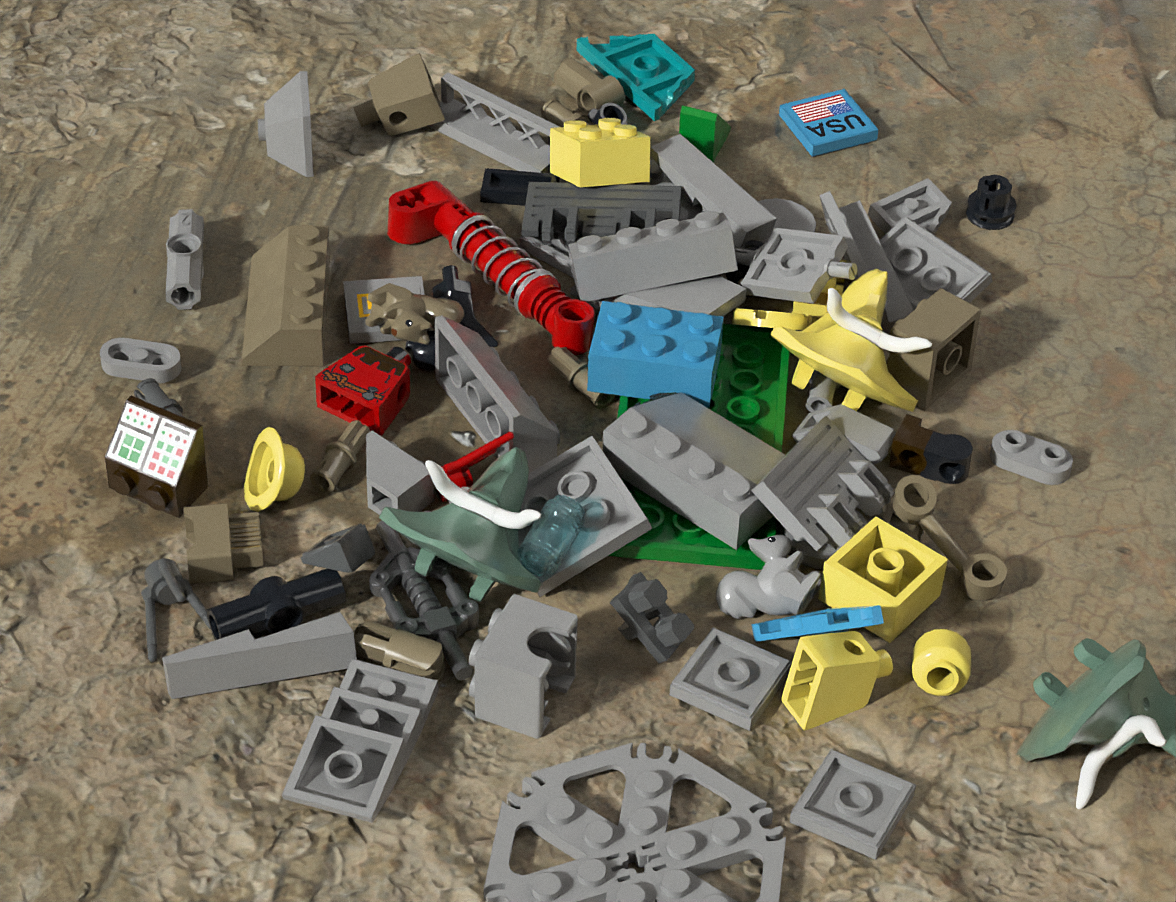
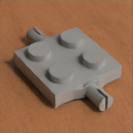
(795, 265)

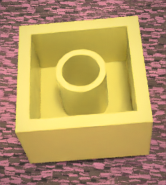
(599, 153)
(884, 570)

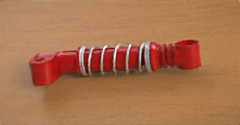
(476, 242)

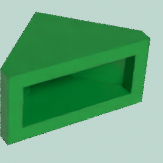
(704, 130)

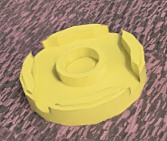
(771, 319)

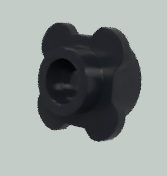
(608, 110)

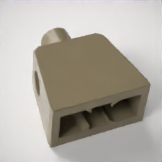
(402, 98)

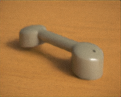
(982, 573)

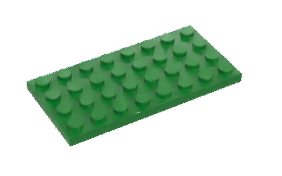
(750, 394)

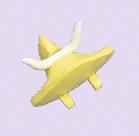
(850, 345)

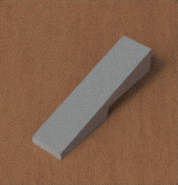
(707, 184)
(245, 661)

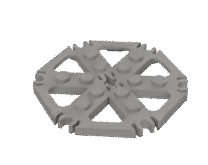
(604, 849)

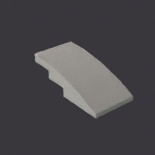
(703, 295)
(361, 741)

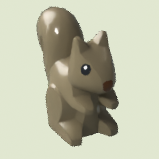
(409, 314)

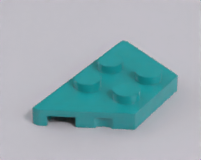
(644, 66)

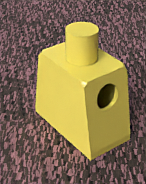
(832, 677)

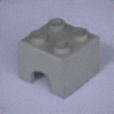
(522, 656)

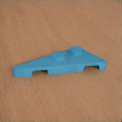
(818, 622)

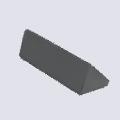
(341, 550)

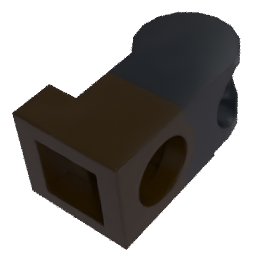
(930, 452)

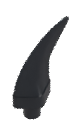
(461, 291)

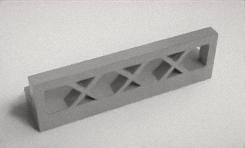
(492, 136)
(867, 253)

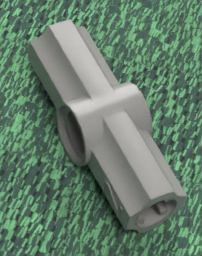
(185, 259)

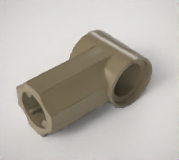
(588, 87)

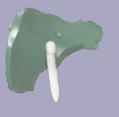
(477, 527)
(1105, 707)

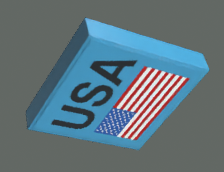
(828, 122)

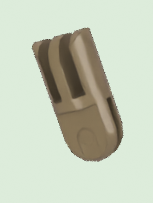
(399, 650)

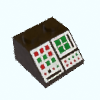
(157, 457)

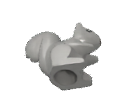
(776, 589)

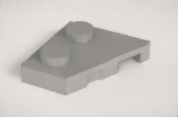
(919, 202)

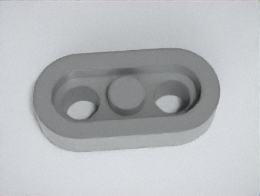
(140, 359)
(1031, 457)

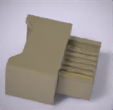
(221, 542)

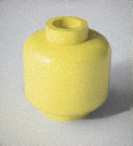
(941, 662)

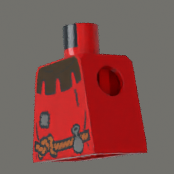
(366, 387)

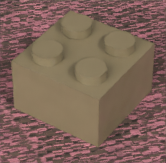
(952, 330)

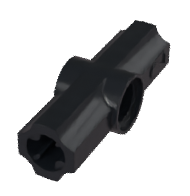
(277, 604)

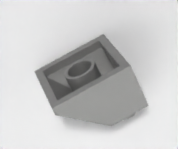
(289, 126)

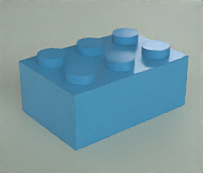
(654, 352)

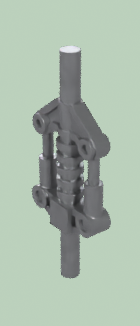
(434, 620)

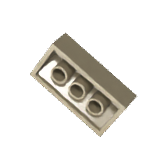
(288, 299)

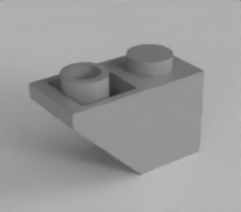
(395, 477)

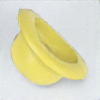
(272, 471)

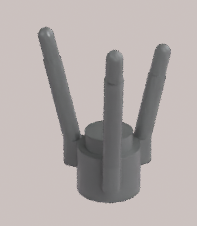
(167, 587)

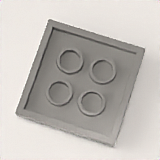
(609, 508)

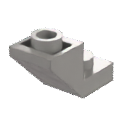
(864, 433)

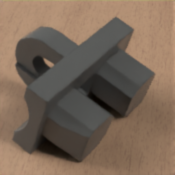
(644, 601)

